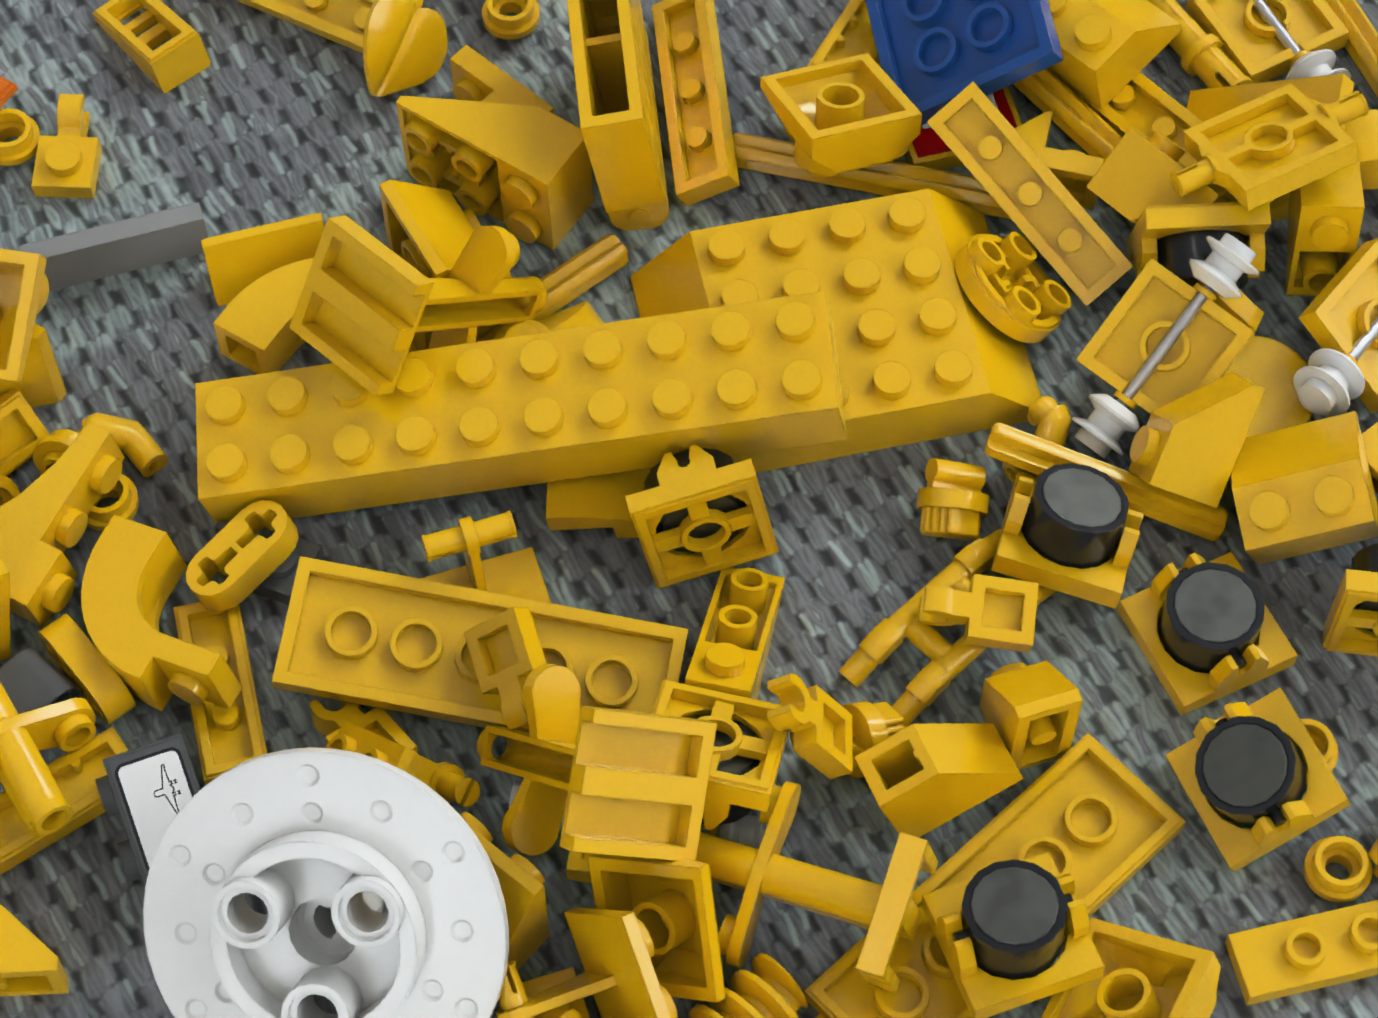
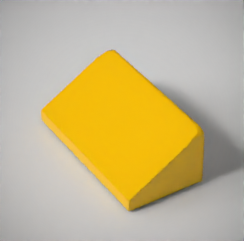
(248, 254)

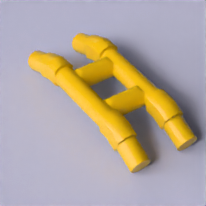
(945, 658)

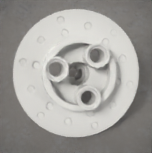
(327, 851)

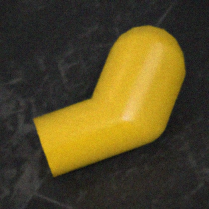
(1052, 425)
(132, 440)

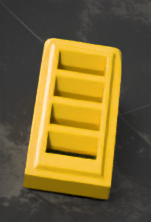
(169, 63)

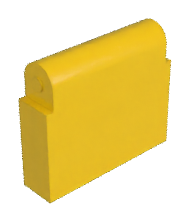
(619, 110)

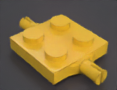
(1270, 146)

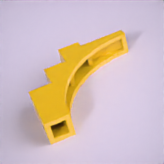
(52, 517)

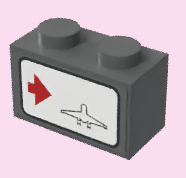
(148, 791)

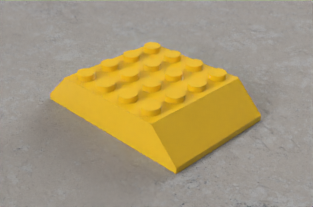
(906, 334)

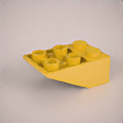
(501, 162)

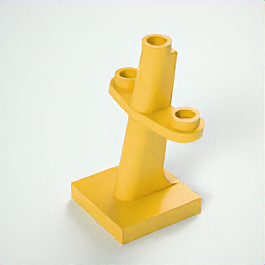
(370, 302)
(22, 735)
(614, 775)
(763, 872)

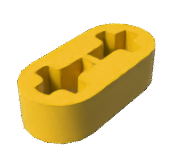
(242, 555)
(87, 668)

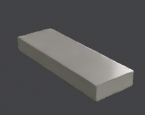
(121, 246)

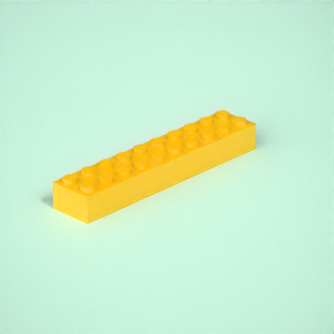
(524, 410)

